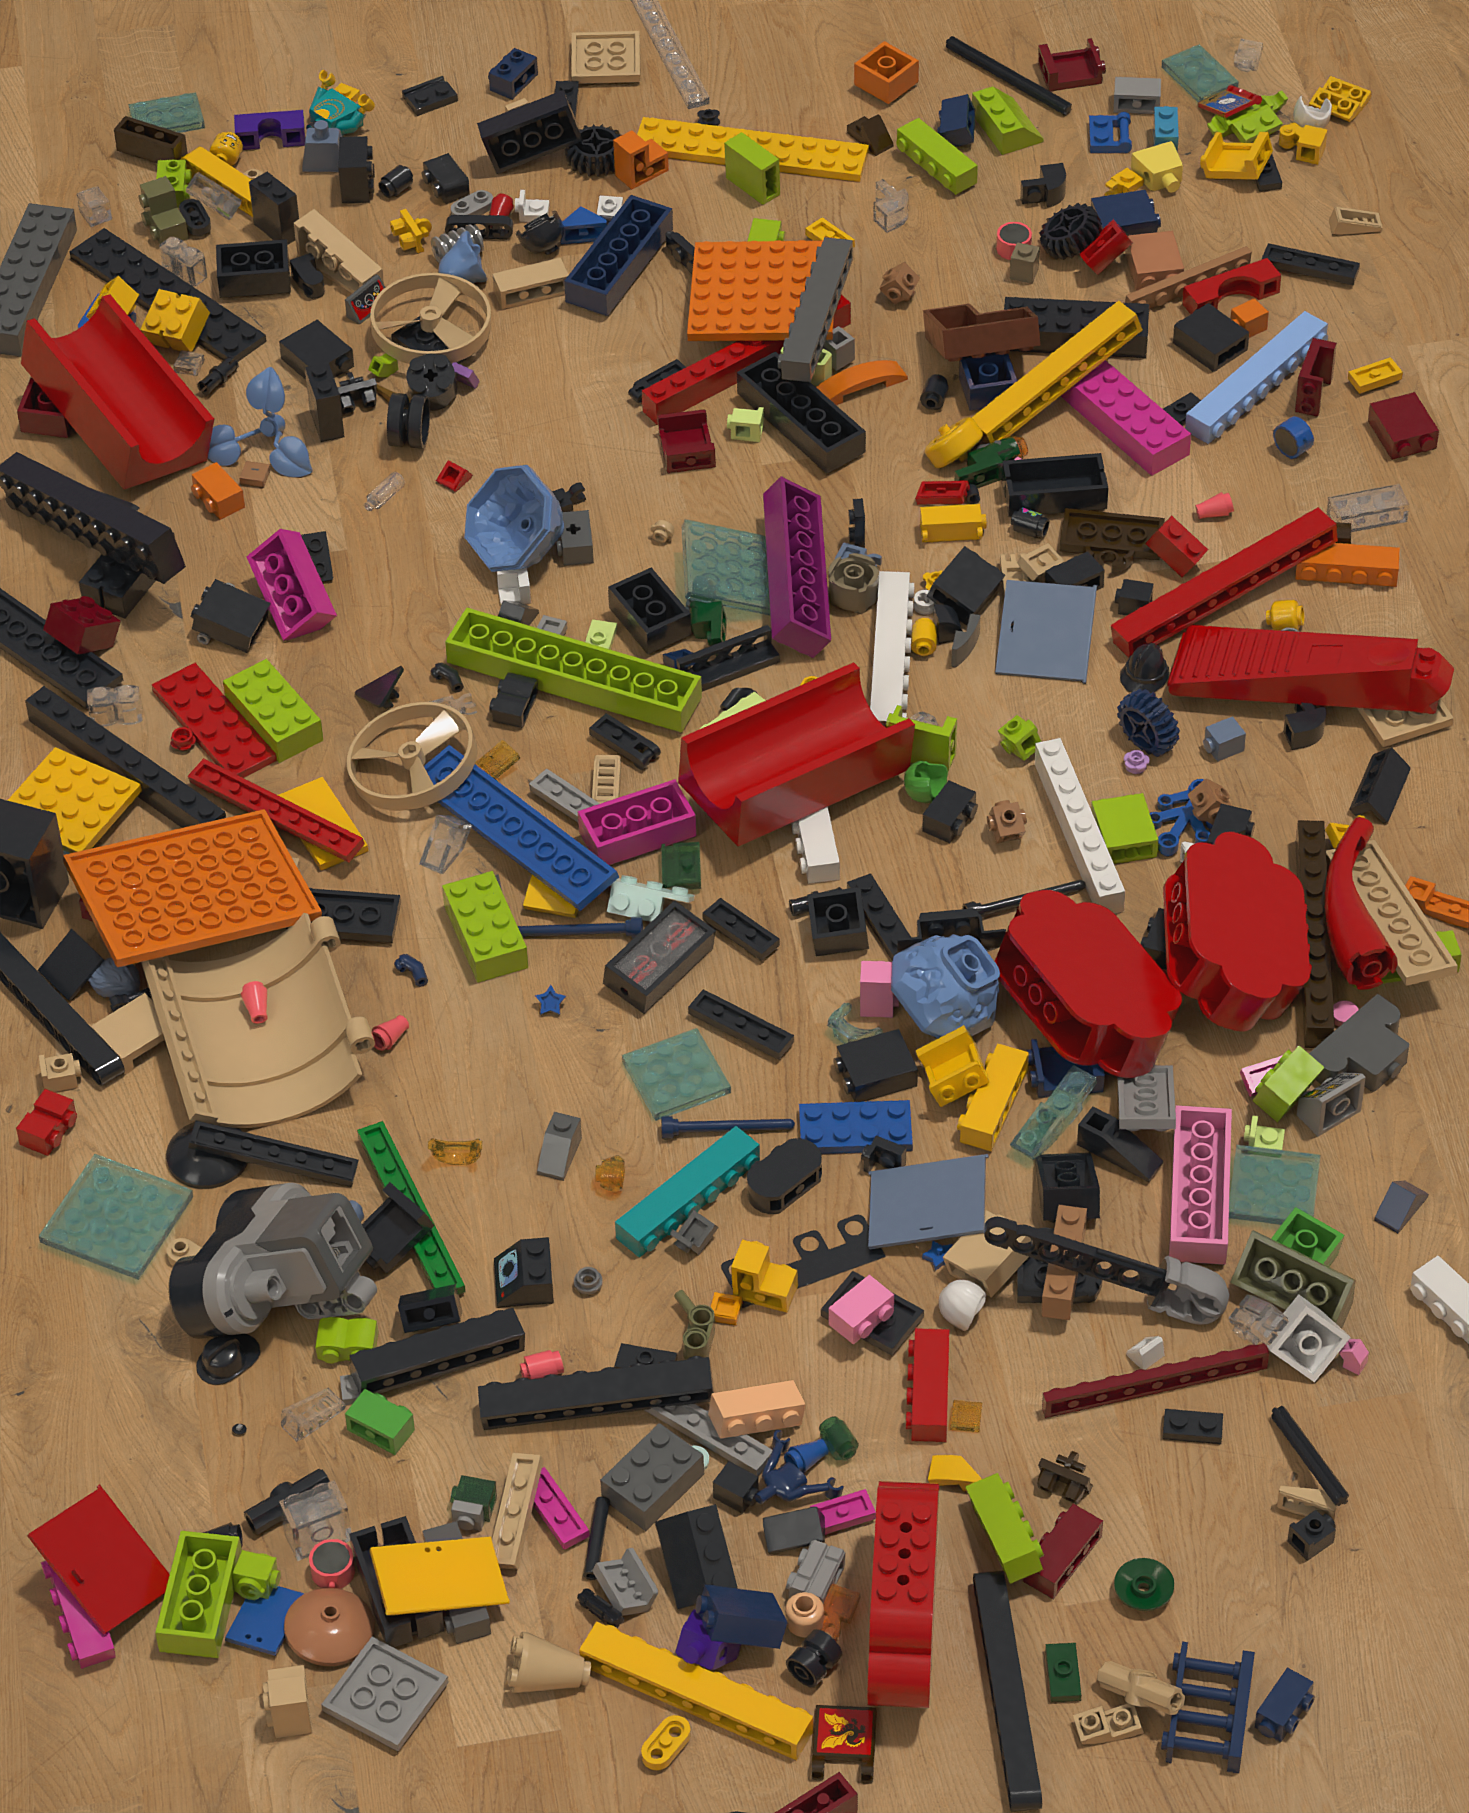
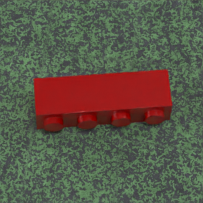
(930, 1385)

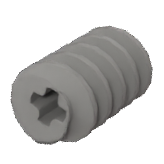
(445, 242)

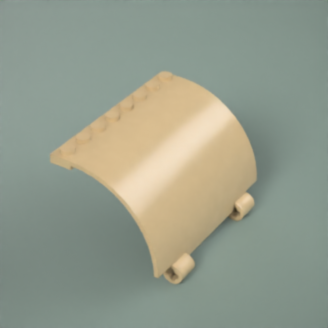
(269, 1070)

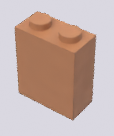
(1153, 258)

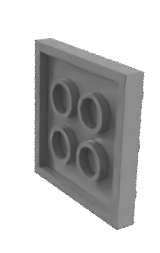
(385, 1693)

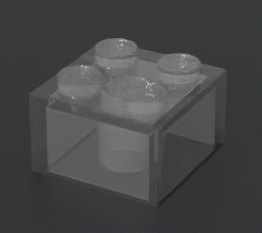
(314, 1517)

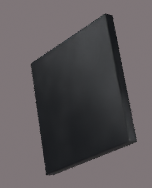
(71, 964)

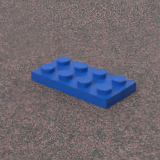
(853, 1125)

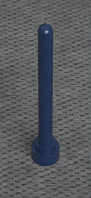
(631, 928)
(672, 1127)

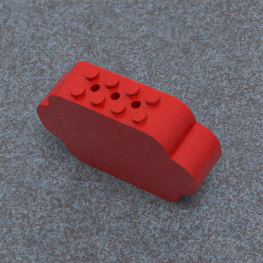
(1236, 931)
(1087, 983)
(903, 1594)

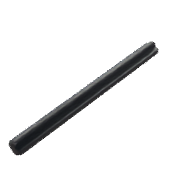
(1008, 75)

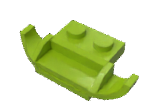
(1251, 120)

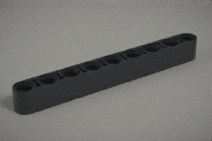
(57, 1015)
(1007, 1691)

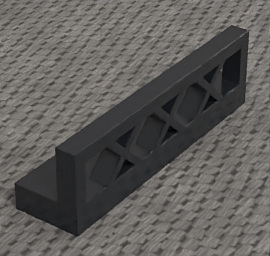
(732, 665)

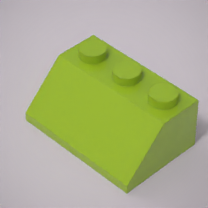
(1004, 121)

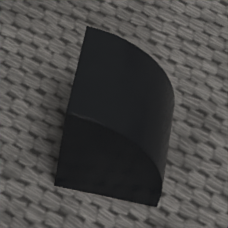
(946, 623)

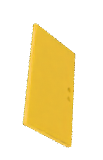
(427, 1580)

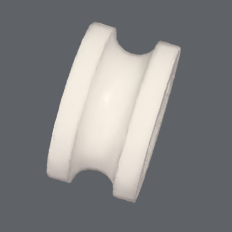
(919, 604)

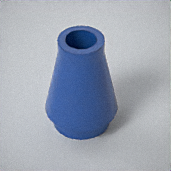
(806, 1454)

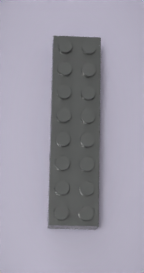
(32, 269)

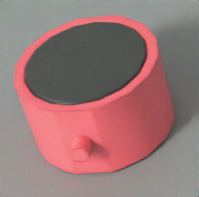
(1009, 235)
(332, 1564)

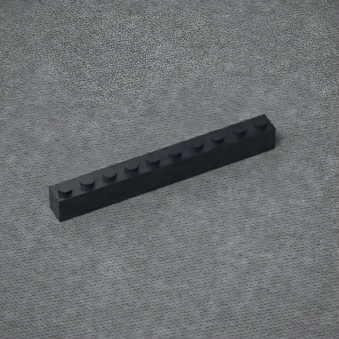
(106, 750)

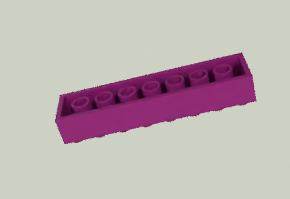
(796, 567)

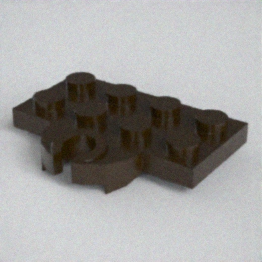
(1109, 536)

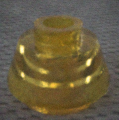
(611, 1174)

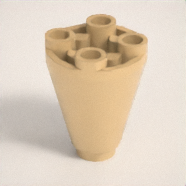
(544, 1666)

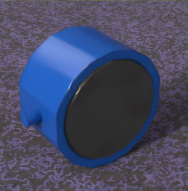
(1293, 437)

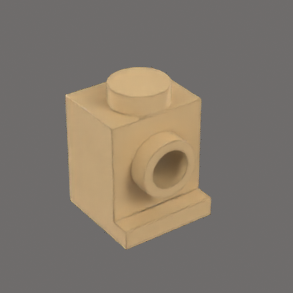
(59, 1072)

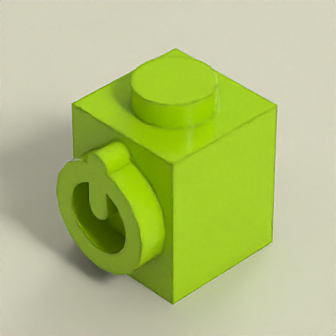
(255, 1575)

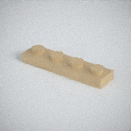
(516, 1508)

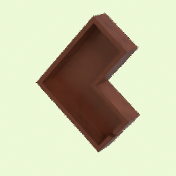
(965, 332)

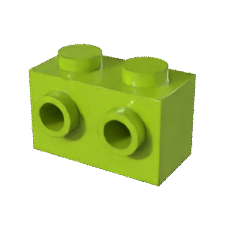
(178, 175)

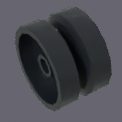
(408, 420)

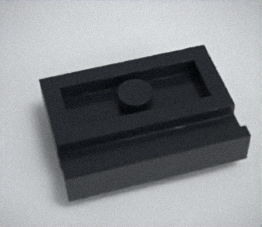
(429, 95)

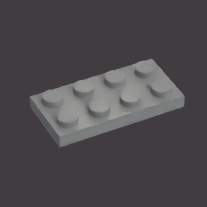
(1147, 1100)

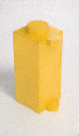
(952, 523)

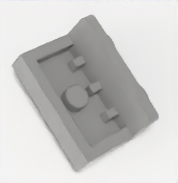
(626, 1583)

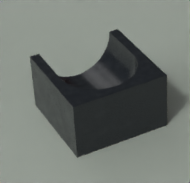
(30, 864)

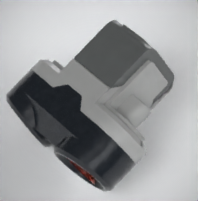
(273, 1252)

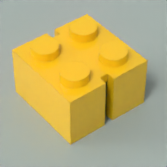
(175, 321)

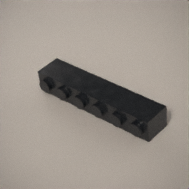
(437, 1352)

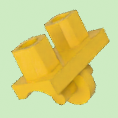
(413, 230)

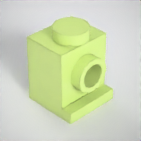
(746, 424)

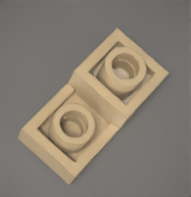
(1108, 1726)

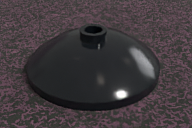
(197, 1167)

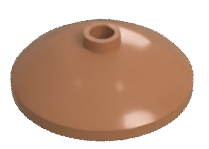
(326, 1638)

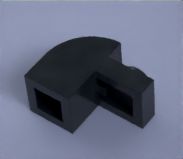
(1048, 188)
(1304, 726)

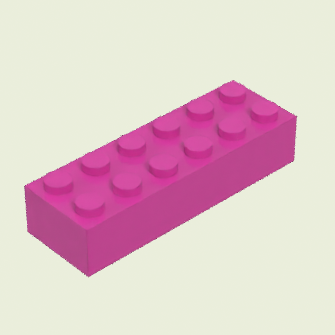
(1129, 418)

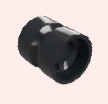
(814, 1658)

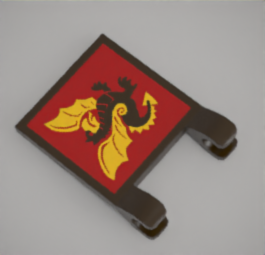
(844, 1735)

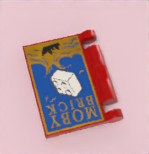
(1230, 101)

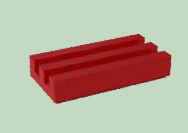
(942, 492)

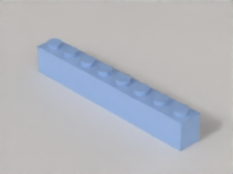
(1254, 378)

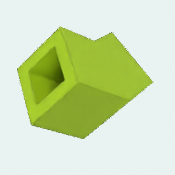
(383, 365)

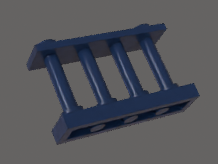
(1233, 1724)

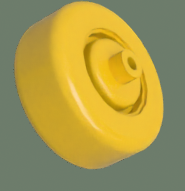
(953, 442)

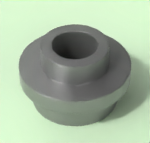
(588, 1274)

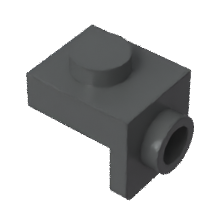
(694, 1233)

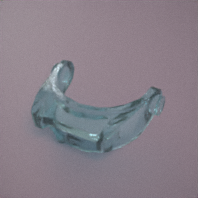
(846, 1032)

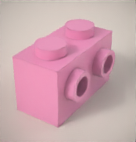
(875, 989)
(861, 1309)

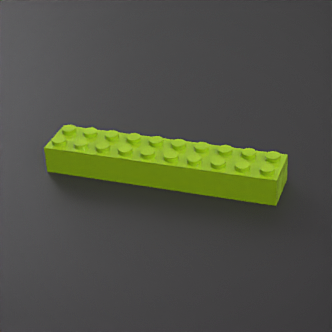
(575, 669)

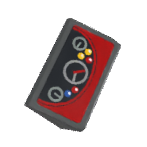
(360, 302)

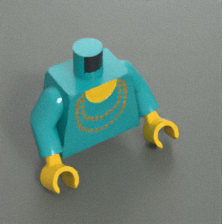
(336, 108)

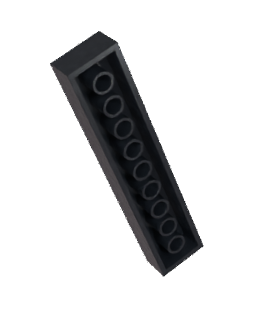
(91, 518)

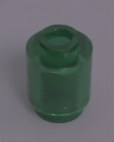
(838, 1438)

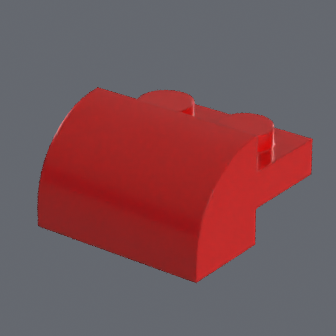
(1106, 247)

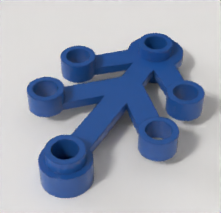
(1169, 841)

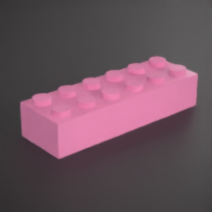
(1200, 1185)

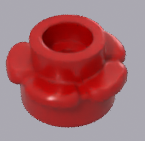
(182, 738)

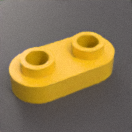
(664, 1744)

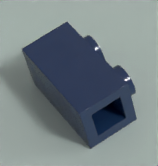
(1284, 1704)

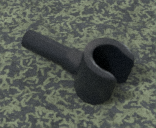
(973, 494)

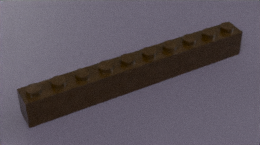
(1318, 991)

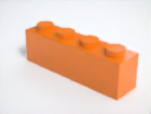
(1352, 565)

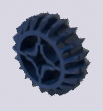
(1148, 722)

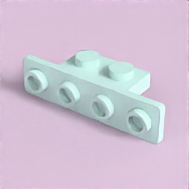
(642, 900)

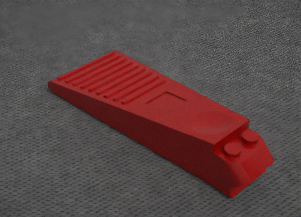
(1309, 669)

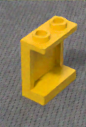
(1236, 159)
(953, 1066)

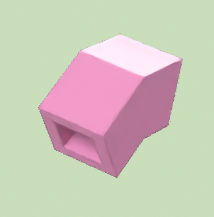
(1354, 1355)

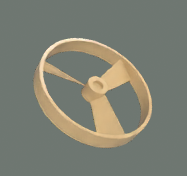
(446, 291)
(413, 754)

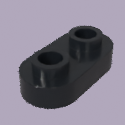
(196, 217)

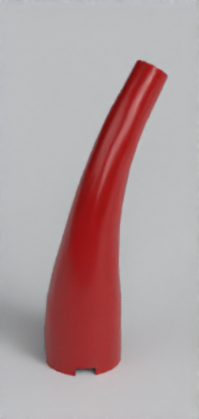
(1353, 934)

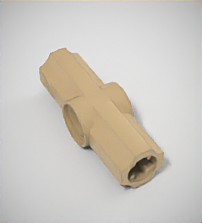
(1141, 1687)

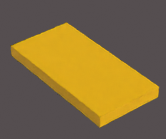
(320, 800)

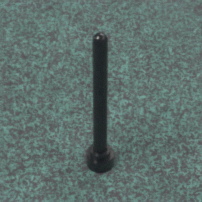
(1015, 901)

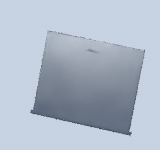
(1048, 630)
(927, 1201)

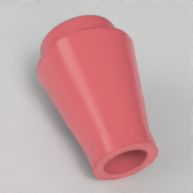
(1216, 506)
(255, 999)
(389, 1032)

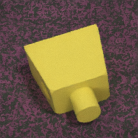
(1159, 167)

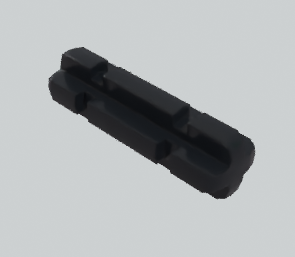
(600, 1608)

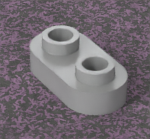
(473, 204)

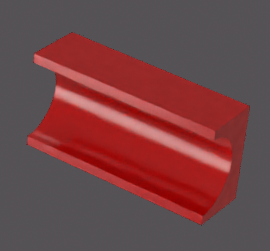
(120, 396)
(791, 756)

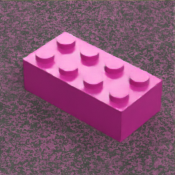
(637, 823)

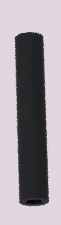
(596, 1536)

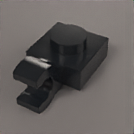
(572, 496)

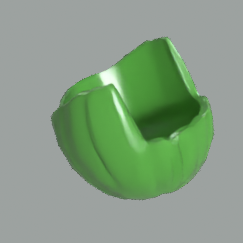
(925, 781)

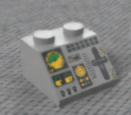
(1332, 1102)

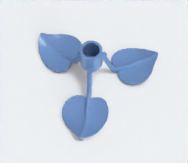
(290, 455)

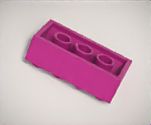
(291, 585)

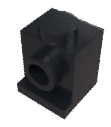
(1312, 1534)

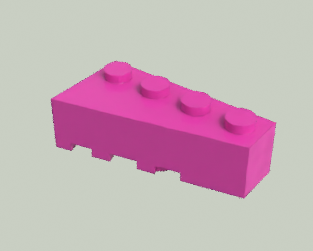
(88, 1642)

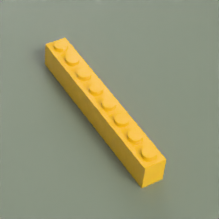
(1058, 373)
(697, 1690)

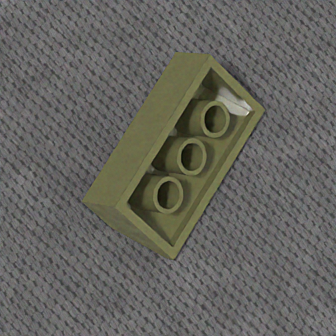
(1283, 1273)

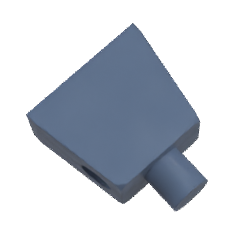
(321, 148)

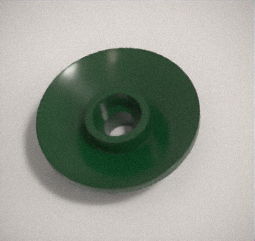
(1144, 1574)

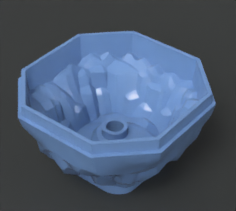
(513, 519)
(947, 984)

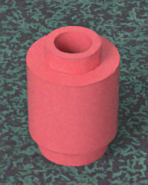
(541, 1364)

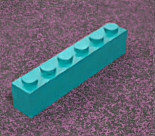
(687, 1191)

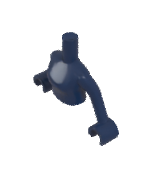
(789, 1481)

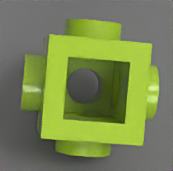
(1019, 737)

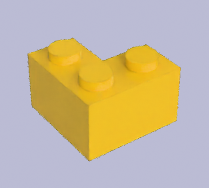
(760, 1280)

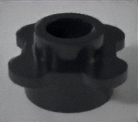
(709, 117)

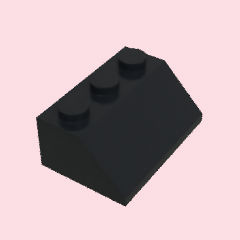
(695, 1553)

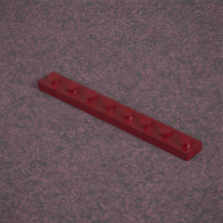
(1155, 1380)

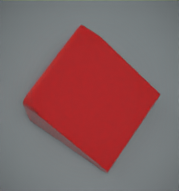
(453, 476)

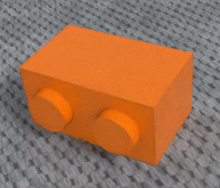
(217, 491)

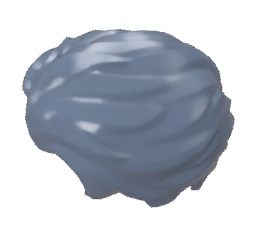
(112, 981)

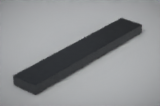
(273, 1153)

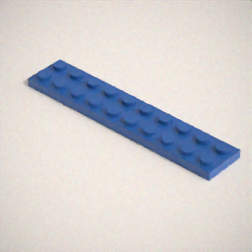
(523, 833)

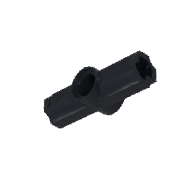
(268, 1511)

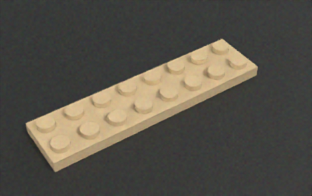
(1405, 927)

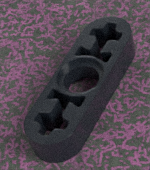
(495, 221)

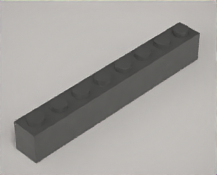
(816, 309)

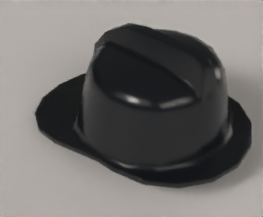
(227, 1357)

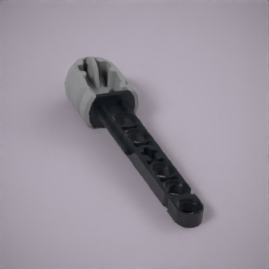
(1199, 1293)

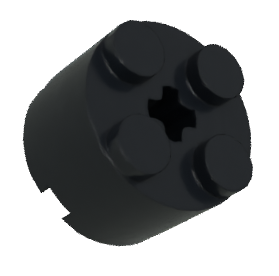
(433, 377)

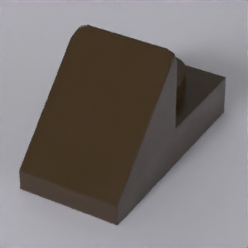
(871, 132)

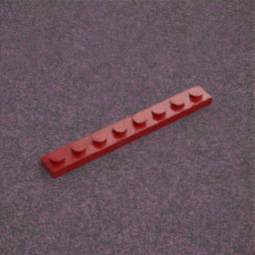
(280, 811)

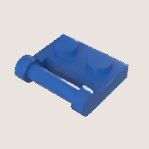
(1102, 133)

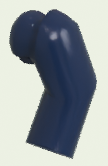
(416, 967)

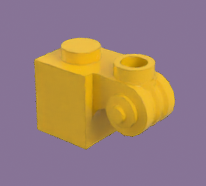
(1308, 139)

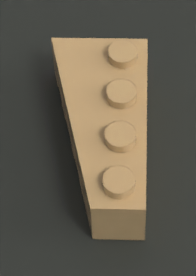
(334, 252)

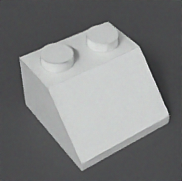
(1308, 1339)

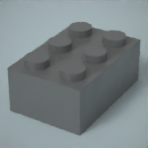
(652, 1476)

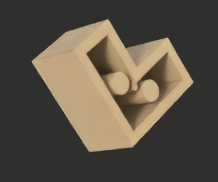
(287, 1701)

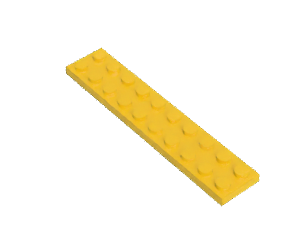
(795, 153)

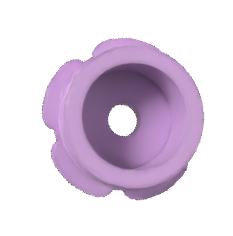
(1136, 761)

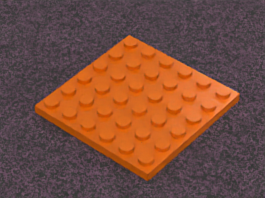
(748, 289)

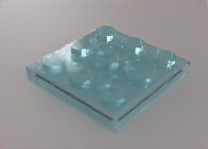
(676, 1074)
(1272, 1183)

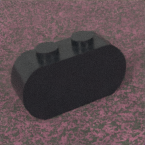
(784, 1175)

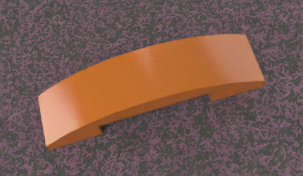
(860, 377)
(1437, 904)

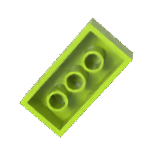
(274, 710)
(485, 926)
(198, 1594)

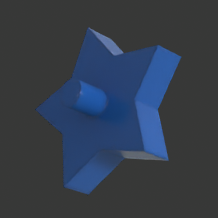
(550, 1001)
(936, 1254)

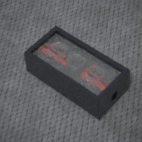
(659, 957)

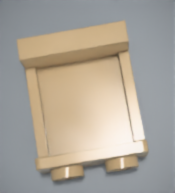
(131, 1030)

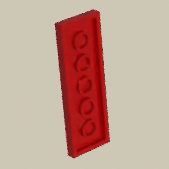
(214, 721)

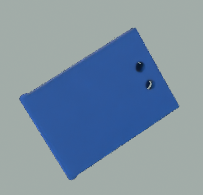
(263, 1621)

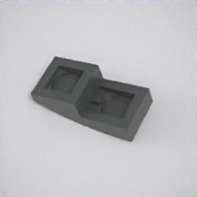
(965, 641)

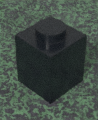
(1133, 596)
(735, 1487)

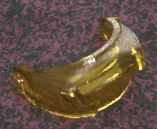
(439, 1146)

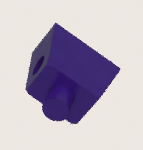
(696, 1646)

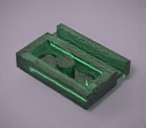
(681, 865)

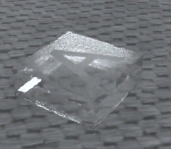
(189, 363)

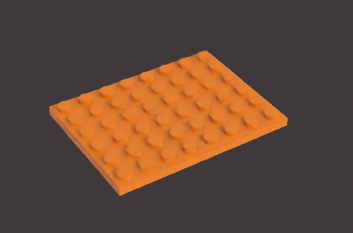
(191, 887)

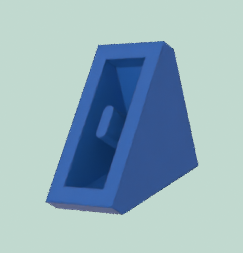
(582, 227)

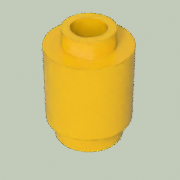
(924, 637)

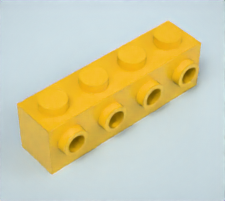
(993, 1101)

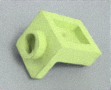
(1263, 1136)

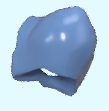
(463, 260)

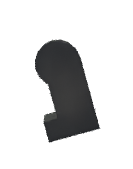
(307, 277)

